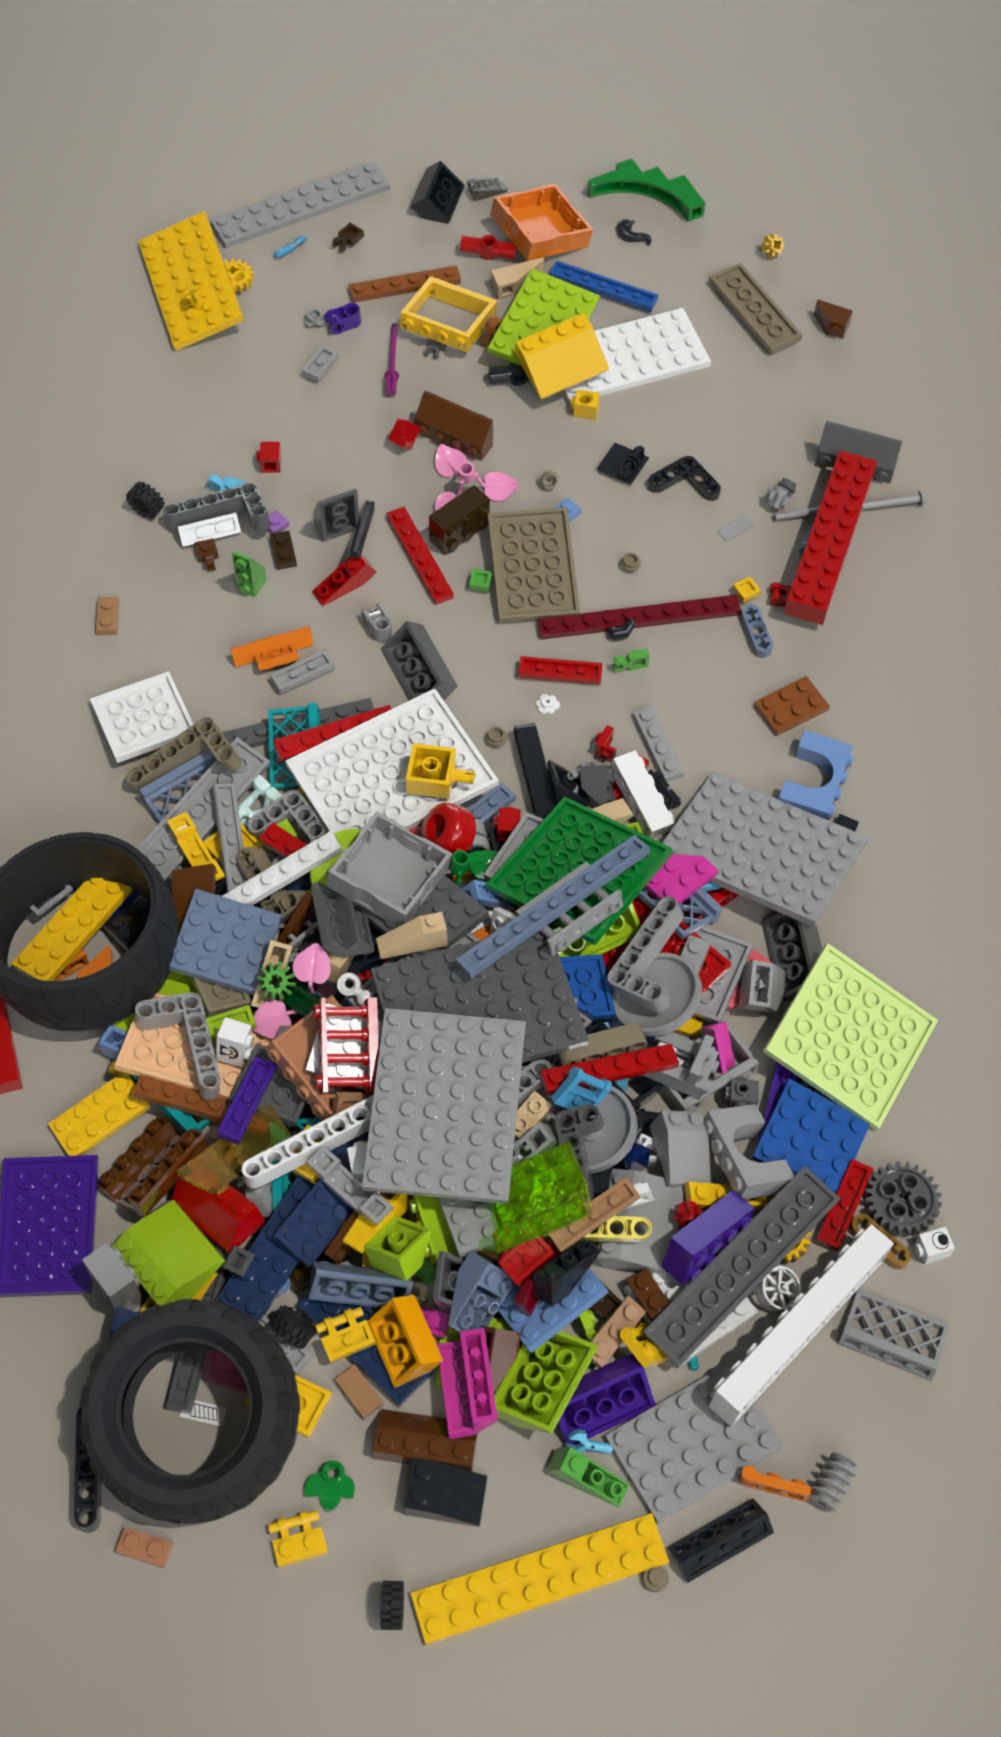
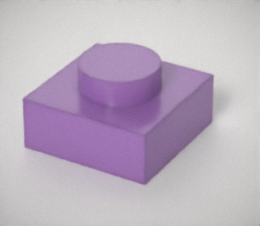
(277, 522)

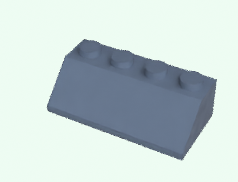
(355, 1285)

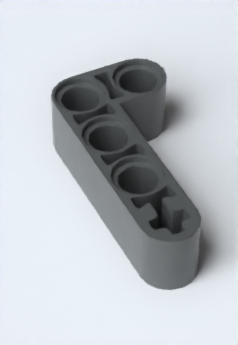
(575, 1134)

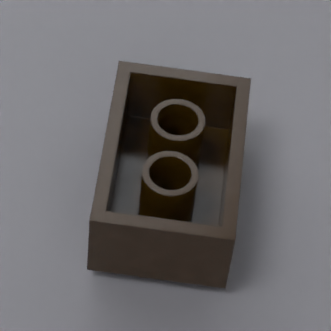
(459, 520)

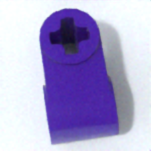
(344, 318)

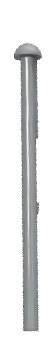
(922, 498)

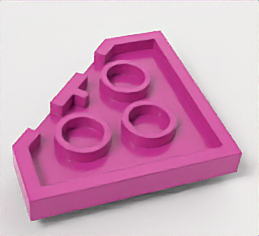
(681, 877)

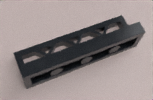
(724, 1542)

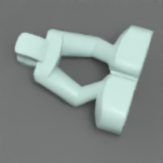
(261, 788)

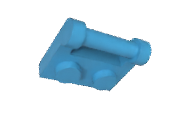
(571, 1095)

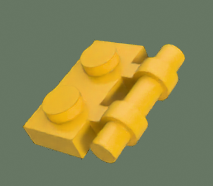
(348, 1340)
(301, 1545)

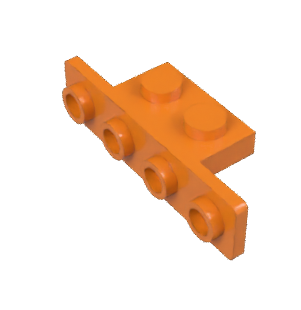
(273, 650)

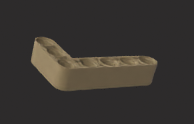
(183, 748)

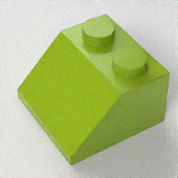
(398, 1248)

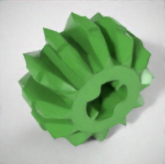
(269, 977)

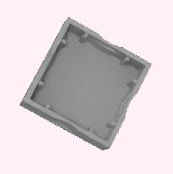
(389, 870)

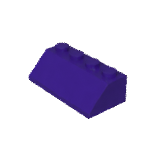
(607, 1399)

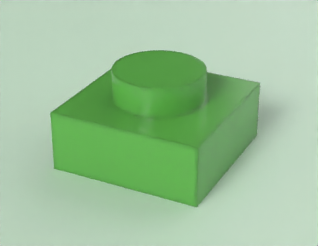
(480, 580)

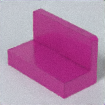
(722, 1045)

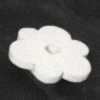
(547, 704)

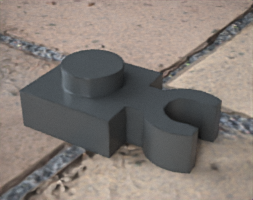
(434, 347)

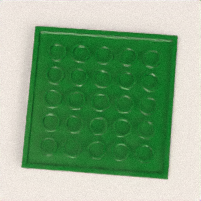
(563, 843)

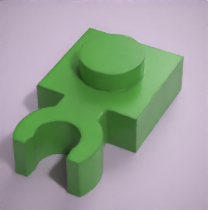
(634, 660)

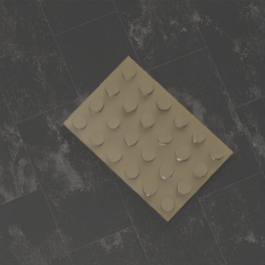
(533, 564)

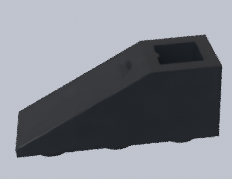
(562, 1274)

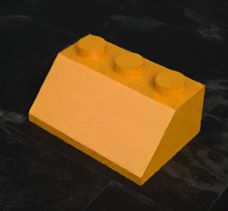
(404, 1340)

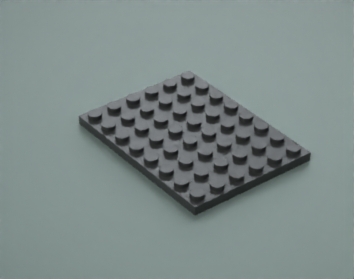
(518, 986)

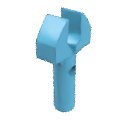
(588, 1444)

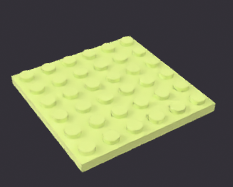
(851, 1036)

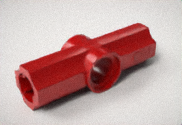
(488, 247)

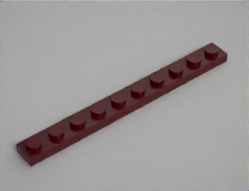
(644, 616)

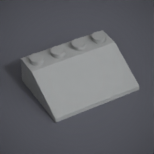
(660, 1213)

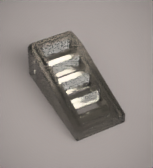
(480, 187)

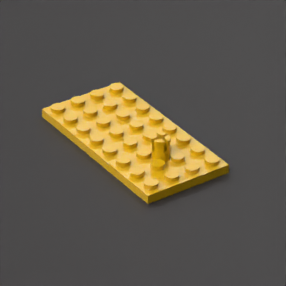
(190, 281)

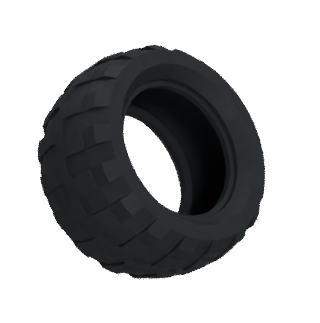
(111, 1394)

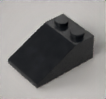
(445, 1493)

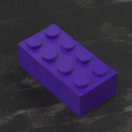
(706, 1237)

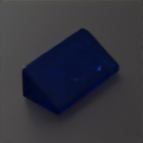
(637, 1158)

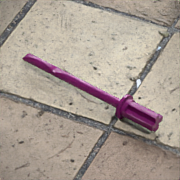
(391, 375)

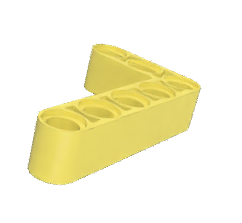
(628, 1234)

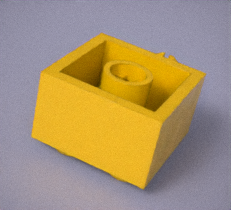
(434, 771)

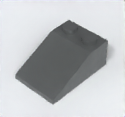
(337, 515)
(446, 1279)

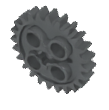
(922, 1193)

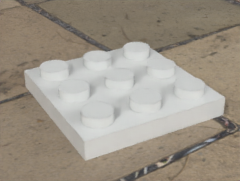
(341, 1046)

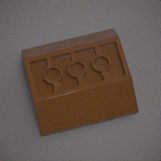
(150, 1166)

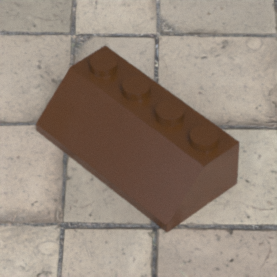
(454, 426)
(410, 1436)

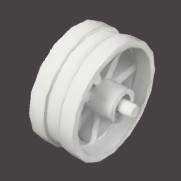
(778, 1289)

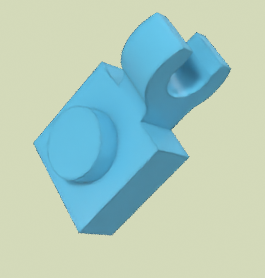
(218, 484)

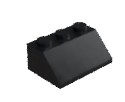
(437, 194)

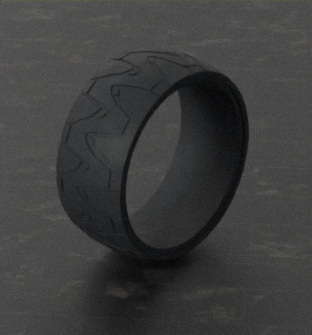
(114, 991)

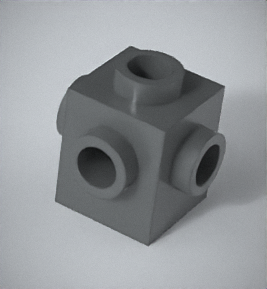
(742, 1092)

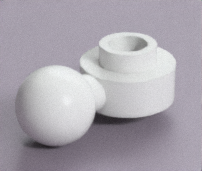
(361, 995)

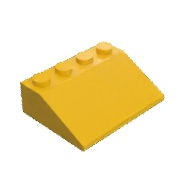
(561, 356)

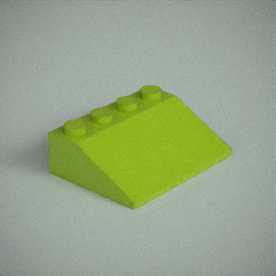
(169, 1254)
(543, 1382)

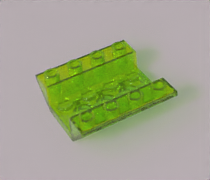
(543, 1197)

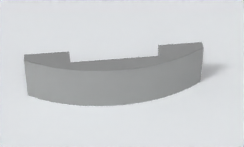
(348, 1187)

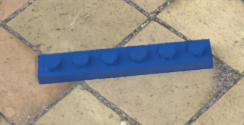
(604, 286)

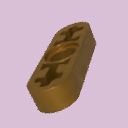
(897, 1249)

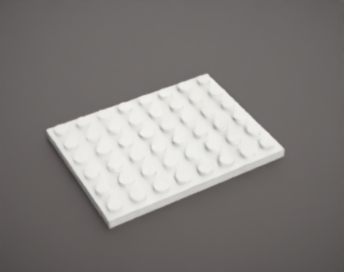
(369, 764)

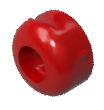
(450, 827)

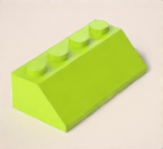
(619, 933)

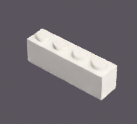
(642, 794)

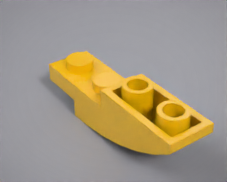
(708, 1194)

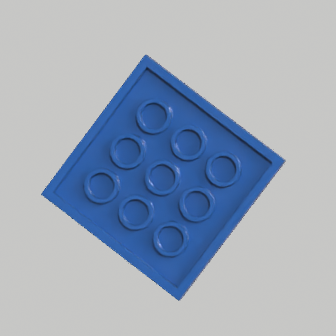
(811, 1134)

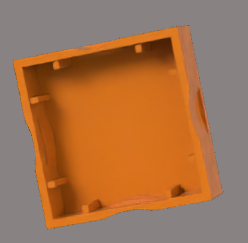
(541, 222)

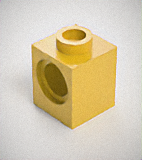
(585, 404)

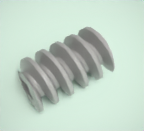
(831, 1481)

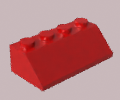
(223, 1217)

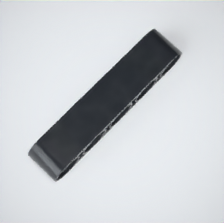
(83, 1481)

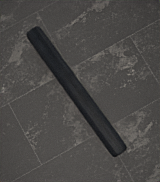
(362, 529)

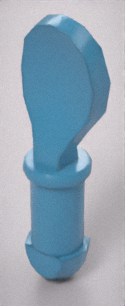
(289, 248)

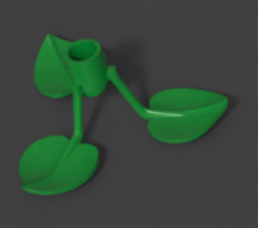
(475, 861)

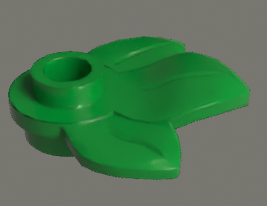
(330, 1489)

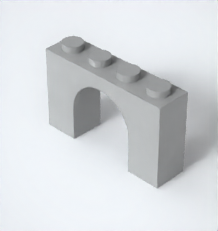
(745, 1176)

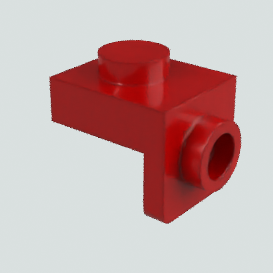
(603, 741)

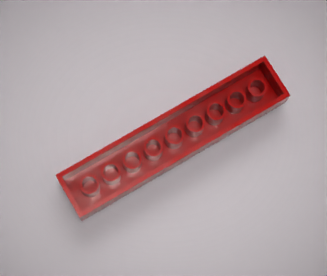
(830, 538)

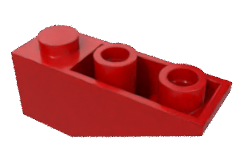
(344, 579)

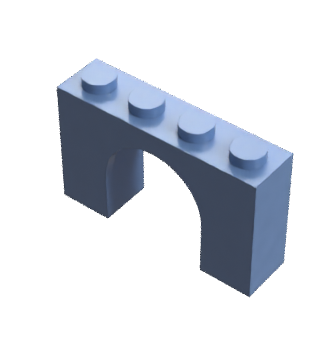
(831, 756)

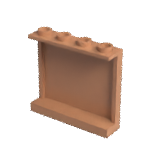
(292, 1053)

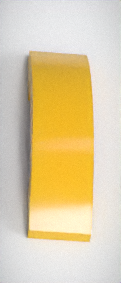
(191, 843)

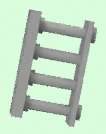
(576, 928)

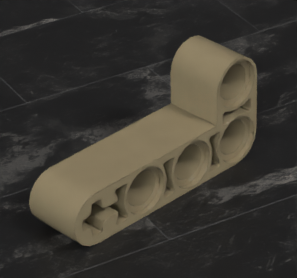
(253, 862)
(607, 1043)

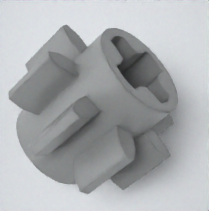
(777, 496)

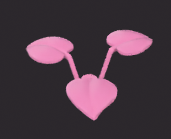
(452, 461)
(310, 966)

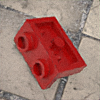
(525, 1259)

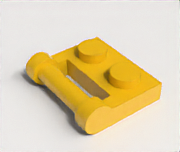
(645, 1350)

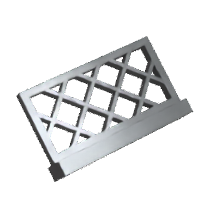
(892, 1352)

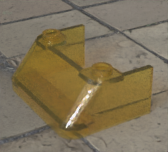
(223, 1160)

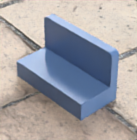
(479, 893)

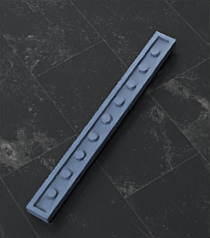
(552, 906)

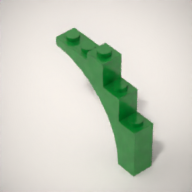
(651, 183)

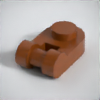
(491, 328)

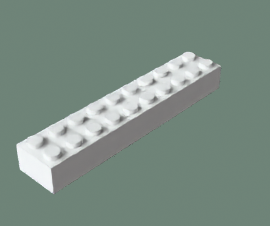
(799, 1324)

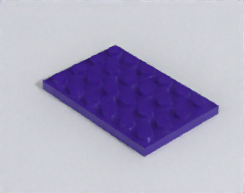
(47, 1224)

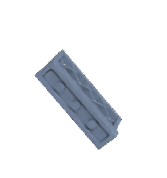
(175, 779)
(699, 903)

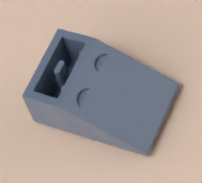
(477, 1293)

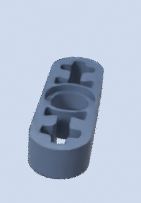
(755, 639)

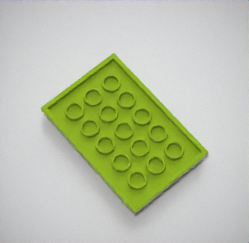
(539, 305)

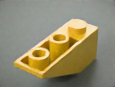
(364, 1230)

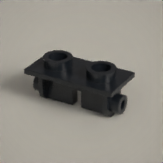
(670, 797)

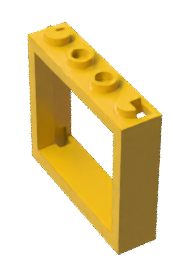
(453, 295)

